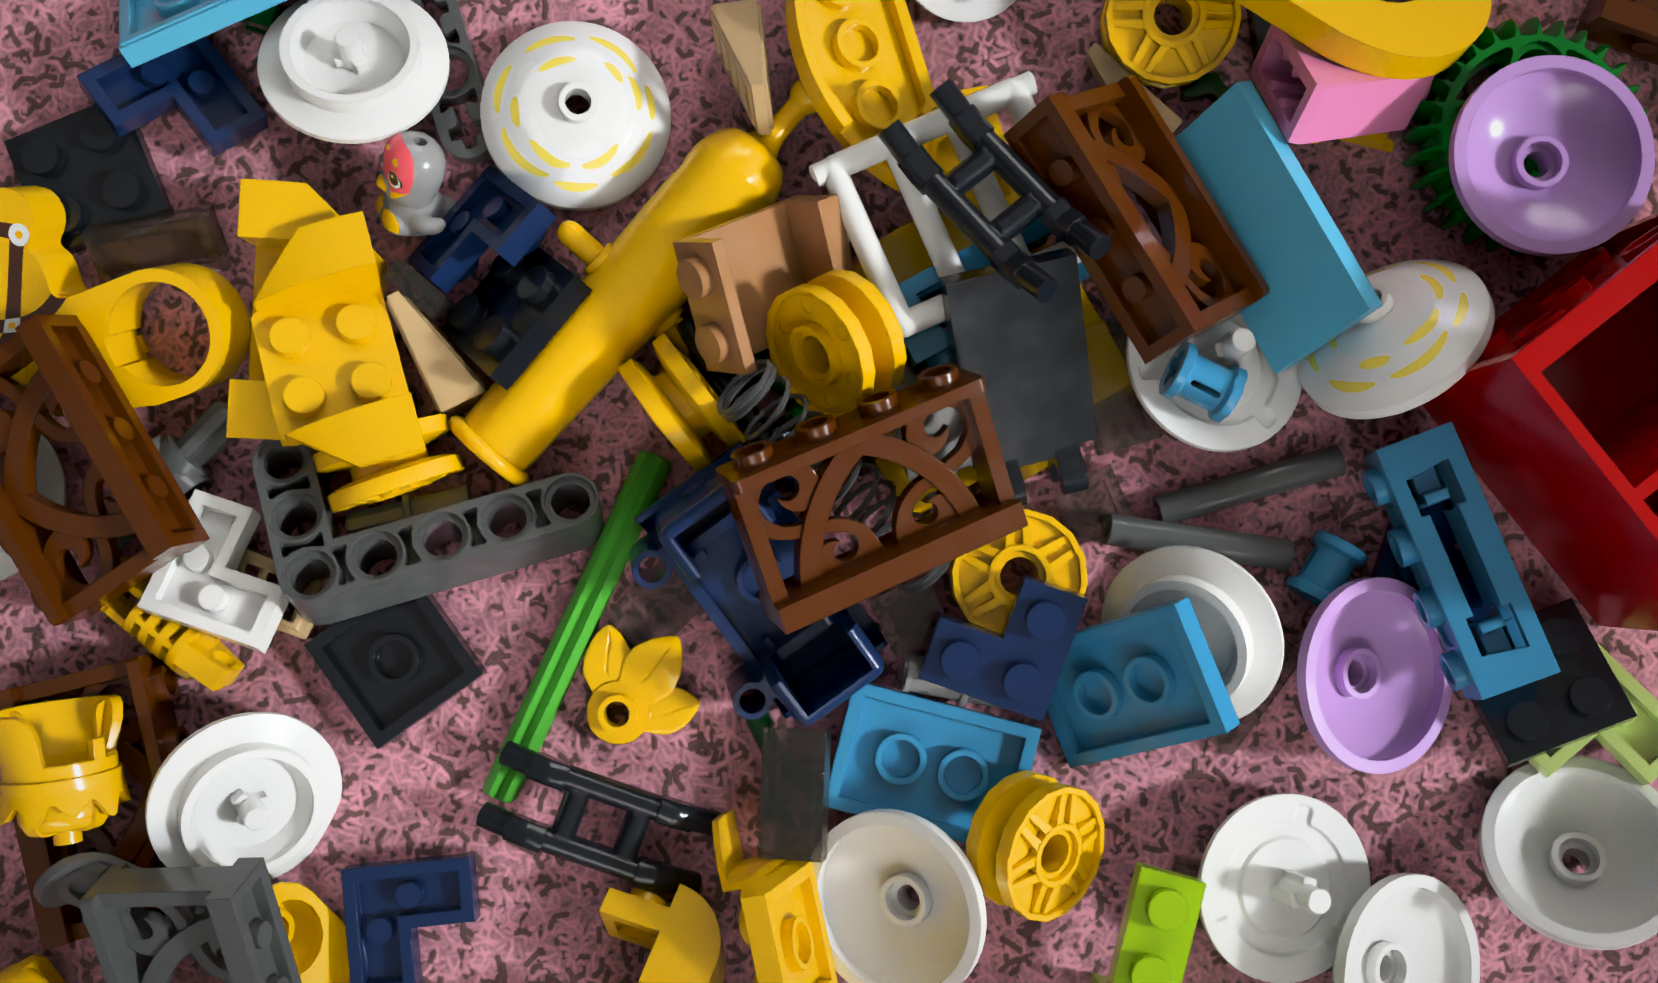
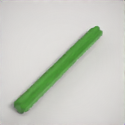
(580, 619)

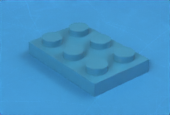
(1139, 686)
(924, 757)

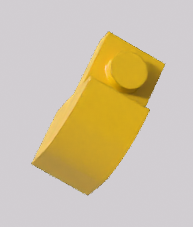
(681, 937)

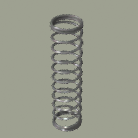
(755, 394)

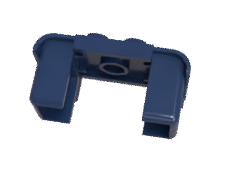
(800, 671)

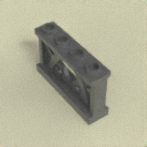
(239, 921)

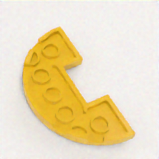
(866, 73)

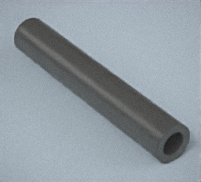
(1250, 484)
(1238, 546)

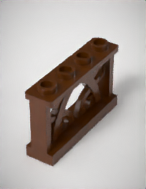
(1157, 291)
(146, 495)
(956, 527)
(153, 691)

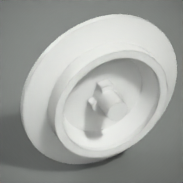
(353, 68)
(1260, 412)
(1230, 608)
(244, 792)
(1281, 886)

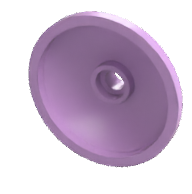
(1581, 133)
(1372, 677)

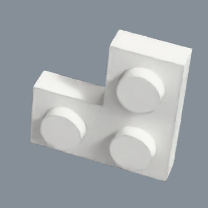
(207, 591)

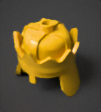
(61, 766)

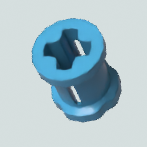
(1203, 381)
(1326, 567)

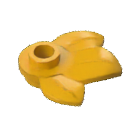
(641, 680)

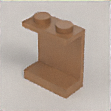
(747, 262)

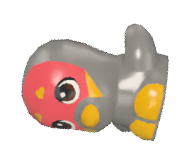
(410, 181)

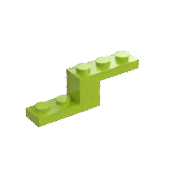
(1155, 927)

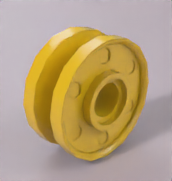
(1165, 59)
(835, 341)
(680, 403)
(392, 476)
(1043, 543)
(1036, 844)

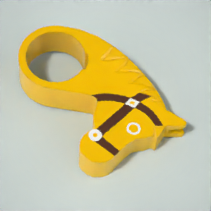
(45, 279)

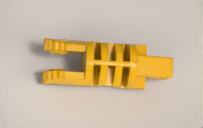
(180, 647)

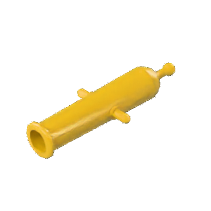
(631, 292)

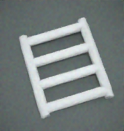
(836, 174)

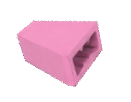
(1327, 101)

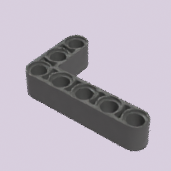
(409, 540)

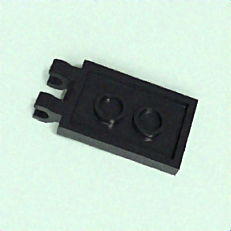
(1030, 365)

